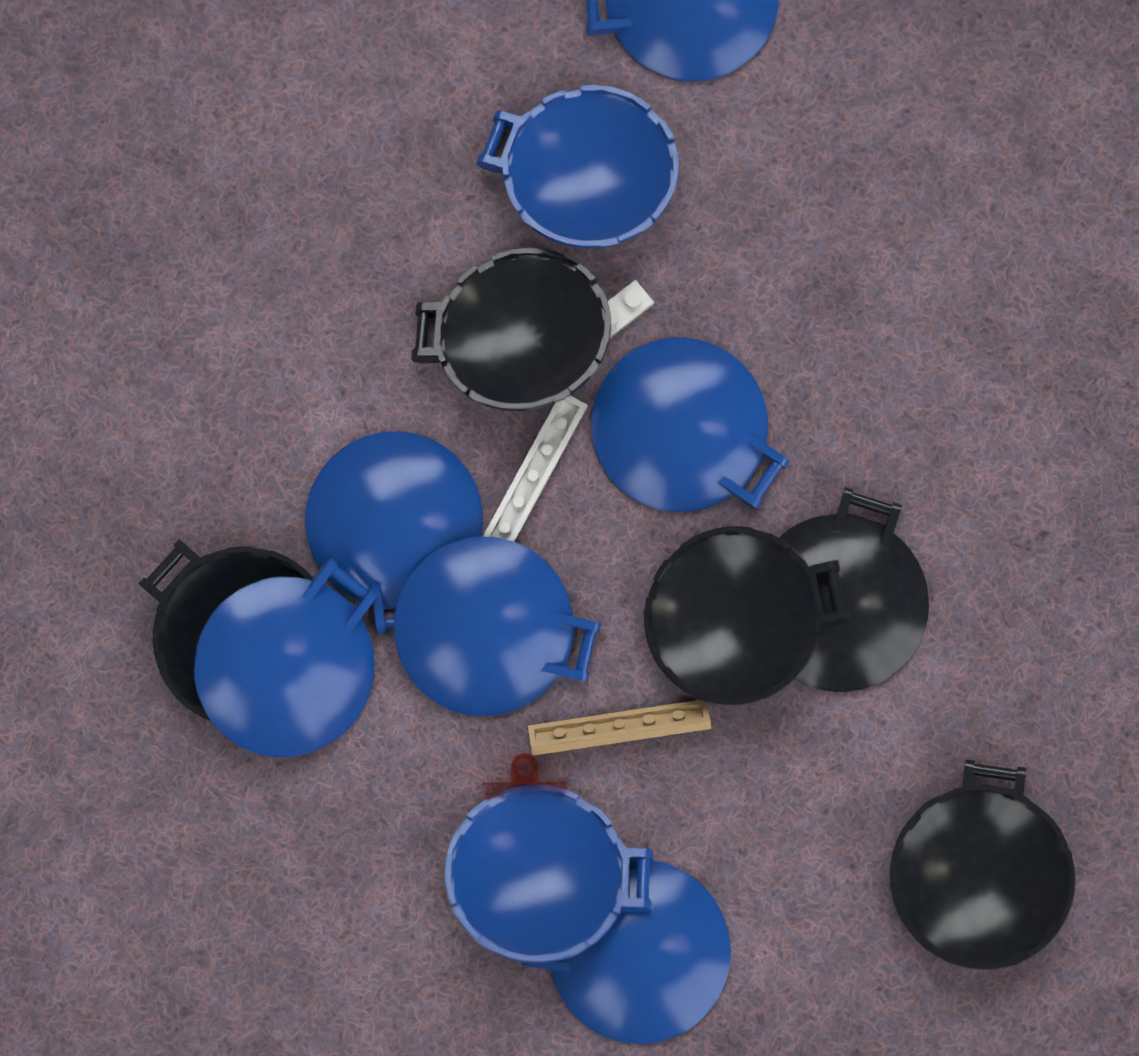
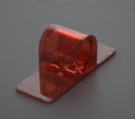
(531, 779)

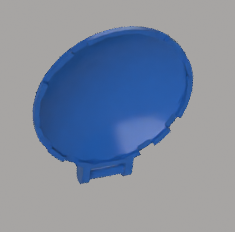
(687, 36)
(586, 165)
(683, 427)
(387, 509)
(487, 627)
(286, 663)
(541, 874)
(652, 968)

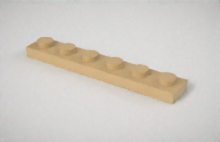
(619, 727)

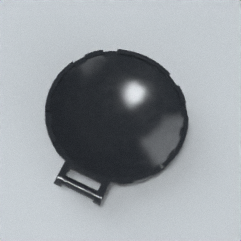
(518, 330)
(879, 588)
(194, 597)
(738, 614)
(982, 873)

